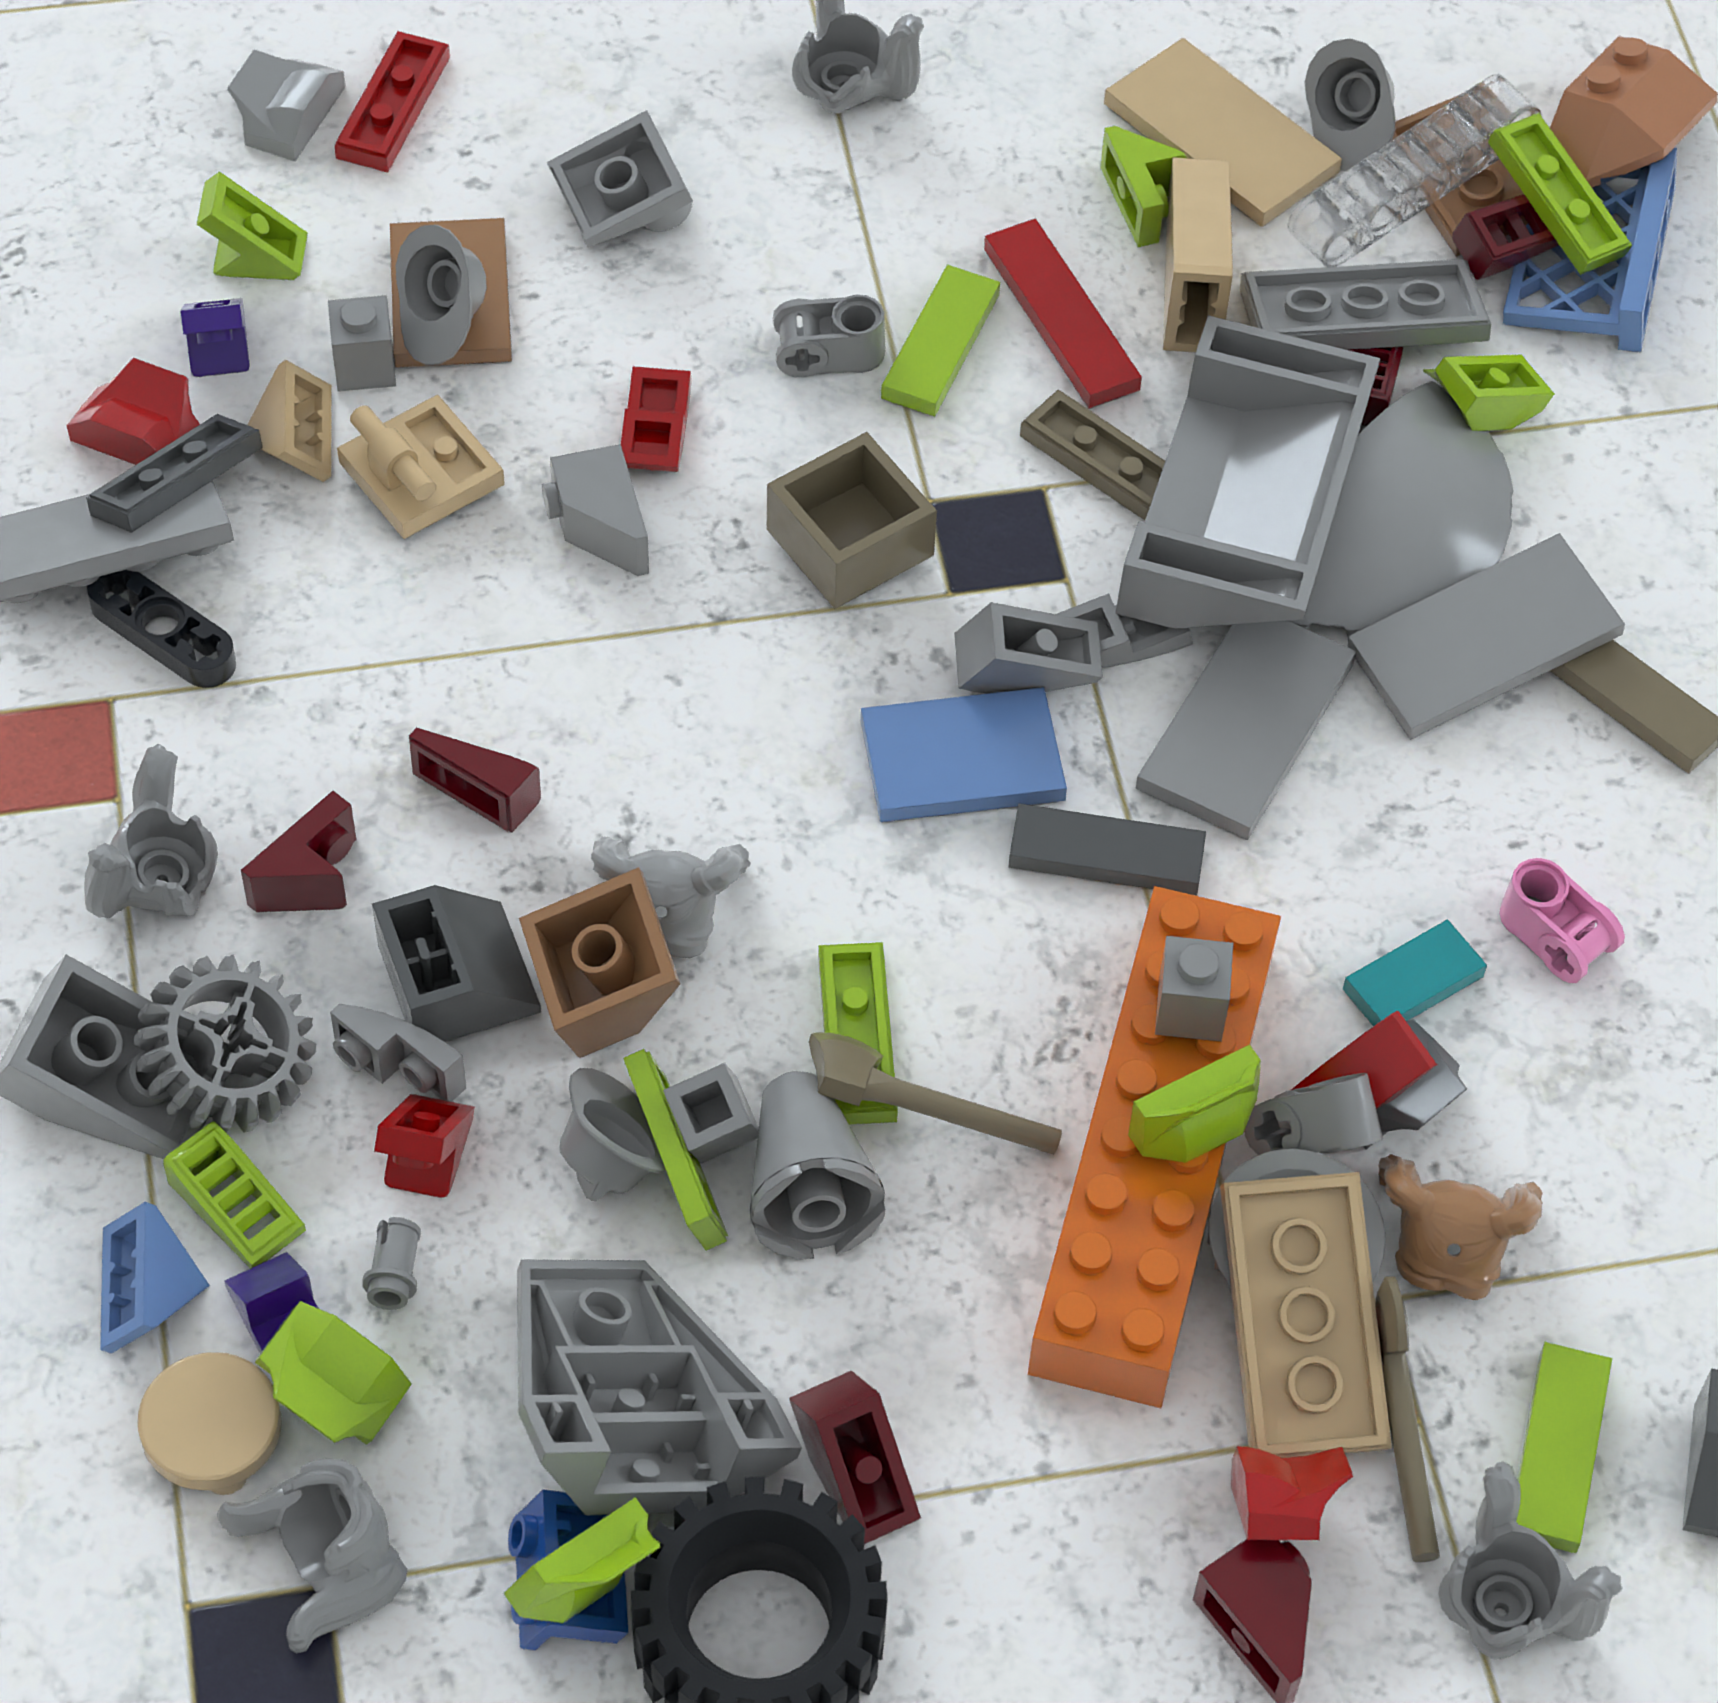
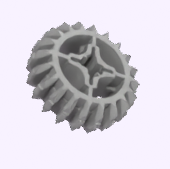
(276, 1057)

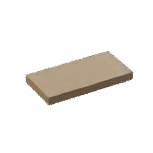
(1212, 115)
(1305, 1315)

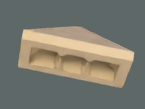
(296, 420)

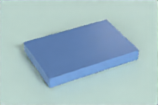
(962, 754)

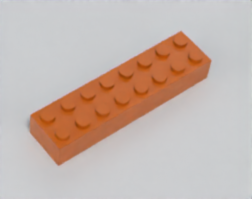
(1134, 1218)

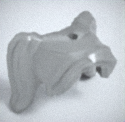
(856, 59)
(150, 849)
(679, 884)
(335, 1540)
(1523, 1576)

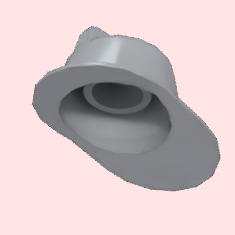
(1350, 100)
(438, 293)
(607, 1135)

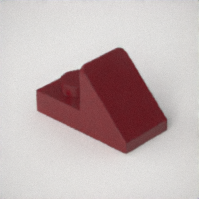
(298, 867)

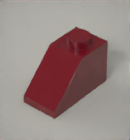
(856, 1453)
(1261, 1609)

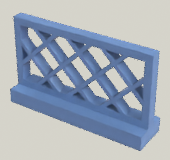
(1632, 279)

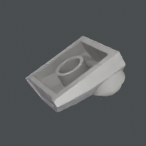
(622, 182)

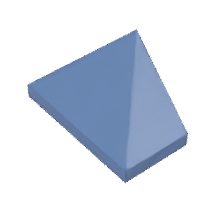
(143, 1276)

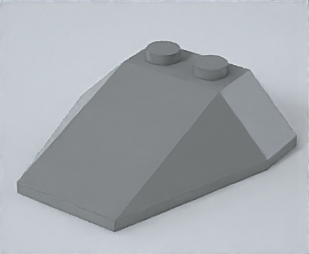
(636, 1390)

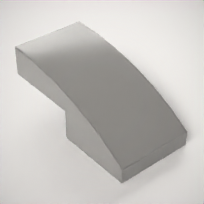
(1127, 638)

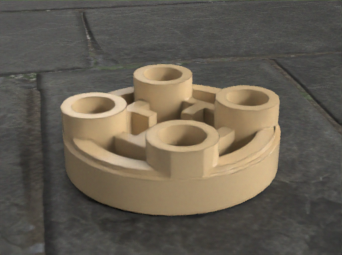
(209, 1422)

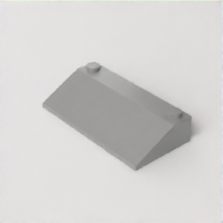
(1248, 481)

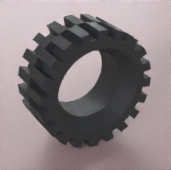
(766, 1535)

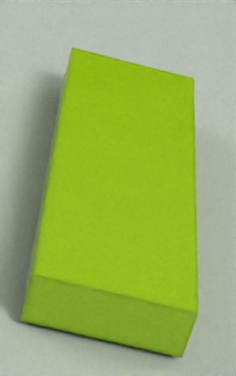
(1559, 193)
(940, 340)
(858, 1007)
(681, 1166)
(1562, 1443)

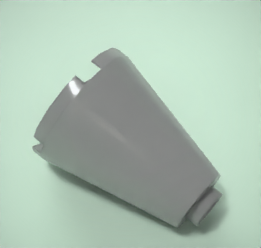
(810, 1173)

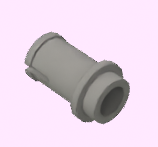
(391, 1278)

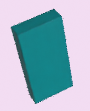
(1415, 975)

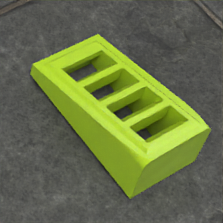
(208, 1161)

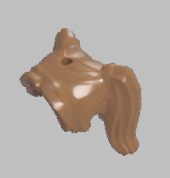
(1457, 1214)

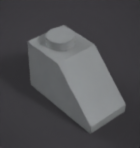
(598, 506)
(1026, 649)

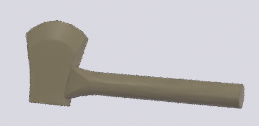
(850, 1074)
(1413, 1483)

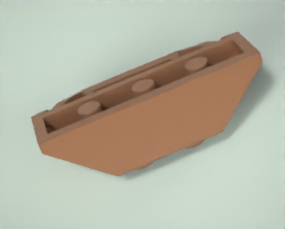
(1629, 109)

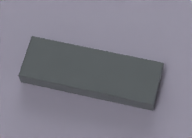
(174, 472)
(1107, 849)

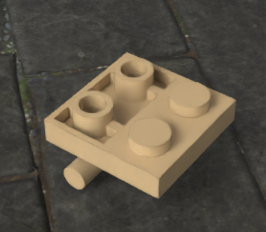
(418, 464)

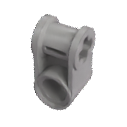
(835, 335)
(1322, 1117)

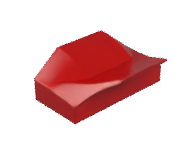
(135, 413)
(1285, 1495)

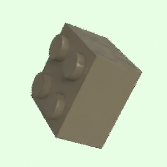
(851, 519)

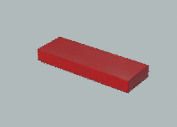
(392, 101)

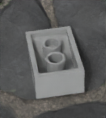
(79, 1063)

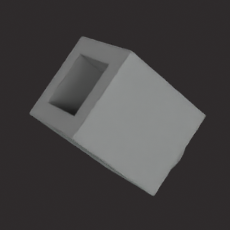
(361, 343)
(1194, 988)
(712, 1113)

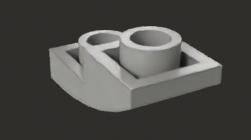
(388, 1043)

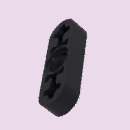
(169, 648)

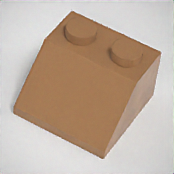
(601, 962)

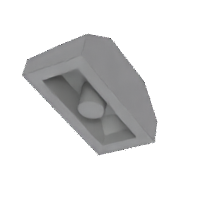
(283, 101)

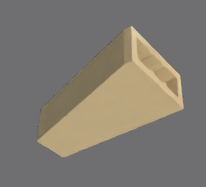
(1196, 250)

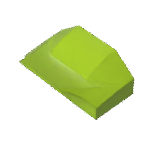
(1493, 389)
(1197, 1109)
(332, 1375)
(583, 1567)

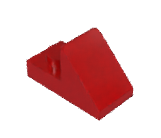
(424, 1144)

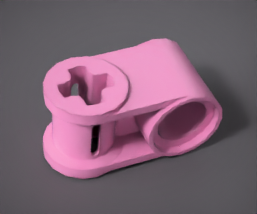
(1561, 922)

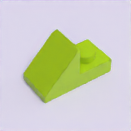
(1139, 180)
(250, 233)

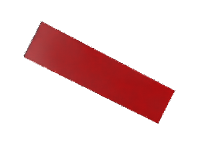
(1062, 313)

